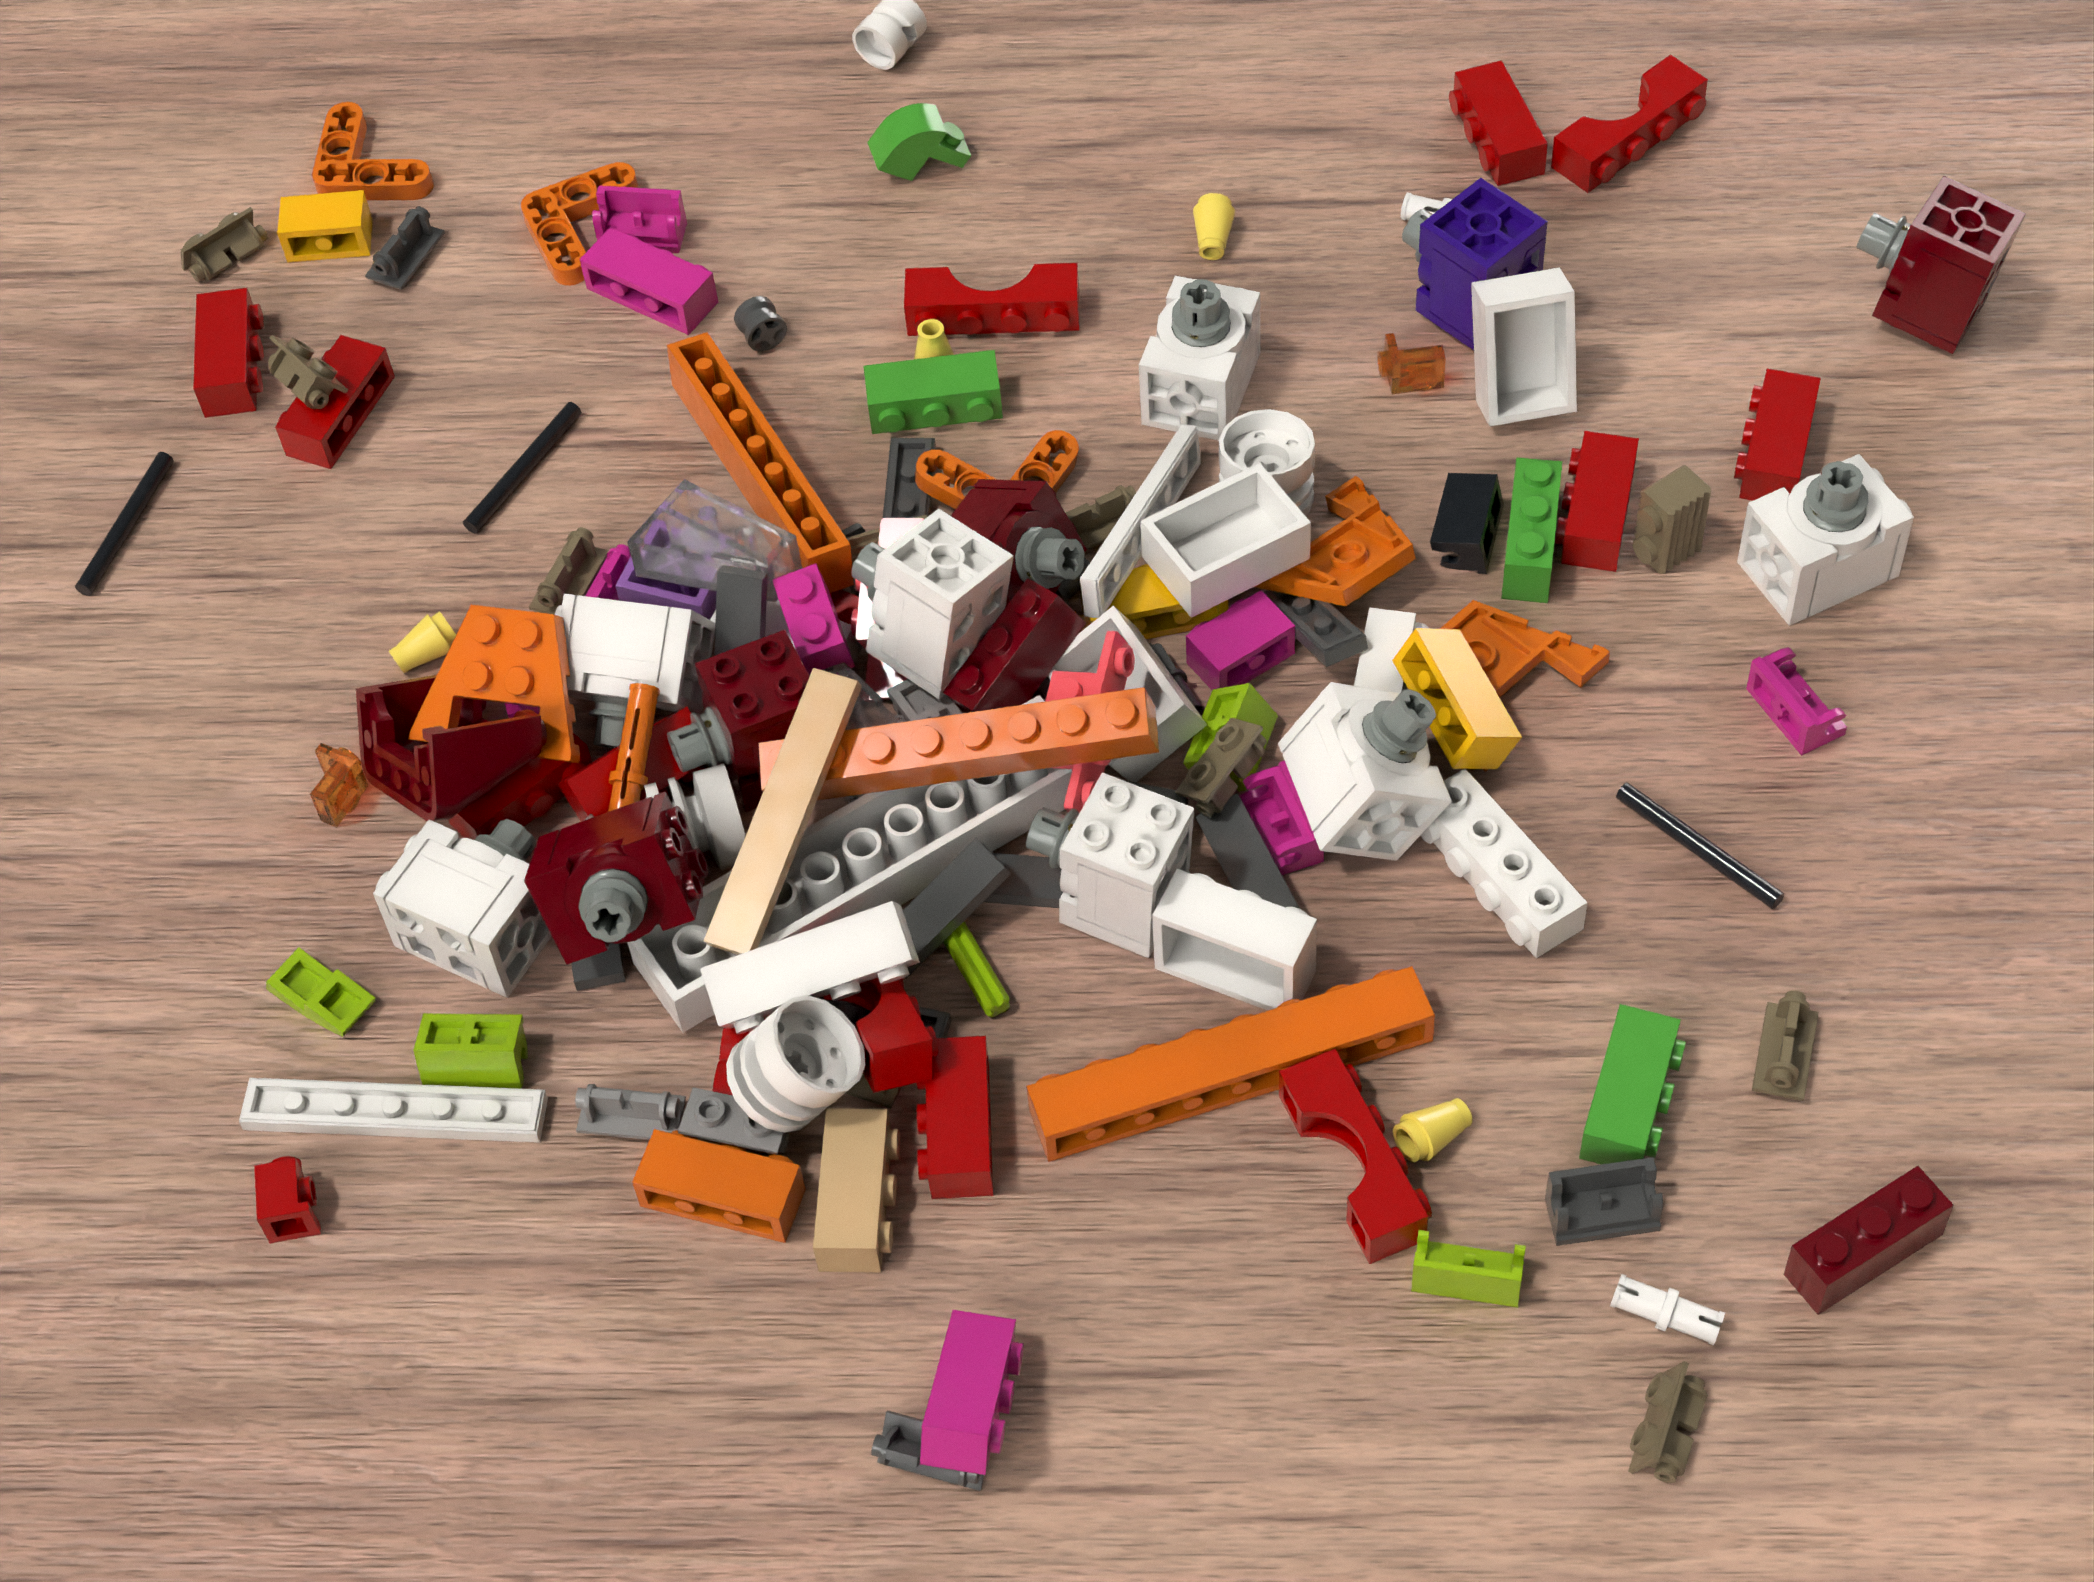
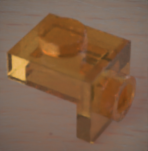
(1411, 368)
(340, 786)

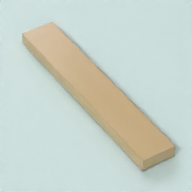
(783, 812)

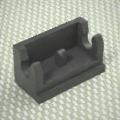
(1603, 1201)

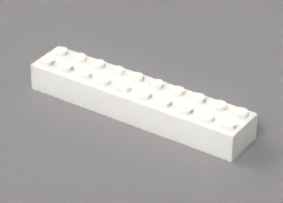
(852, 861)

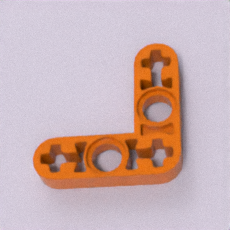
(335, 172)
(561, 211)
(1034, 465)

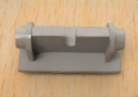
(627, 1112)
(722, 1120)

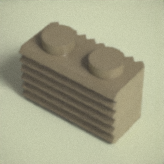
(1671, 519)

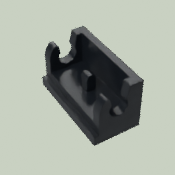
(1468, 521)

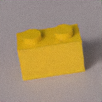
(325, 226)

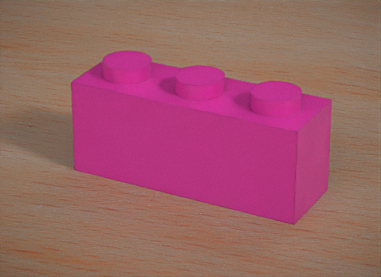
(649, 280)
(971, 1392)

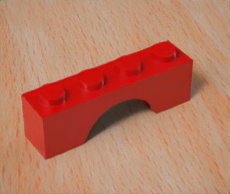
(1596, 149)
(1038, 303)
(893, 1036)
(1327, 1104)

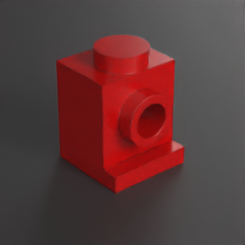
(285, 1200)

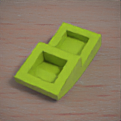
(318, 993)

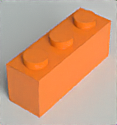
(719, 1185)

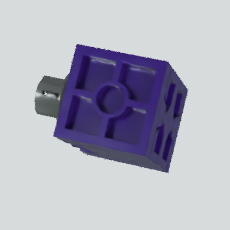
(1468, 241)

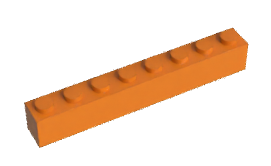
(757, 456)
(986, 743)
(1226, 1062)

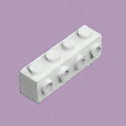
(1505, 868)
(811, 963)

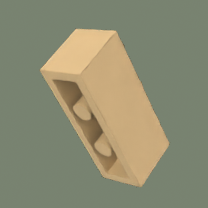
(855, 1190)

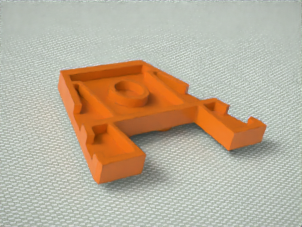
(1351, 554)
(1512, 648)
(507, 660)

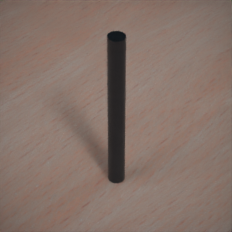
(522, 467)
(124, 524)
(1700, 845)

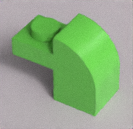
(912, 136)

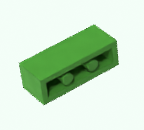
(933, 392)
(1531, 530)
(1632, 1087)

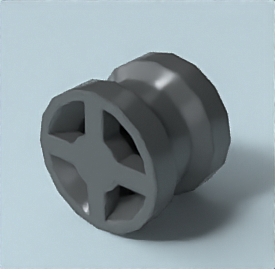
(760, 323)

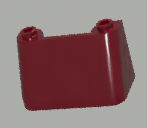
(456, 764)

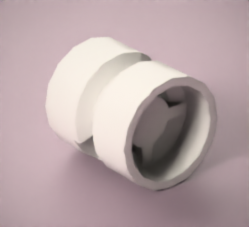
(889, 32)

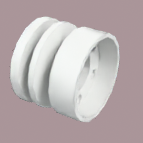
(1277, 442)
(709, 813)
(795, 1064)

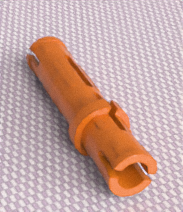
(634, 746)

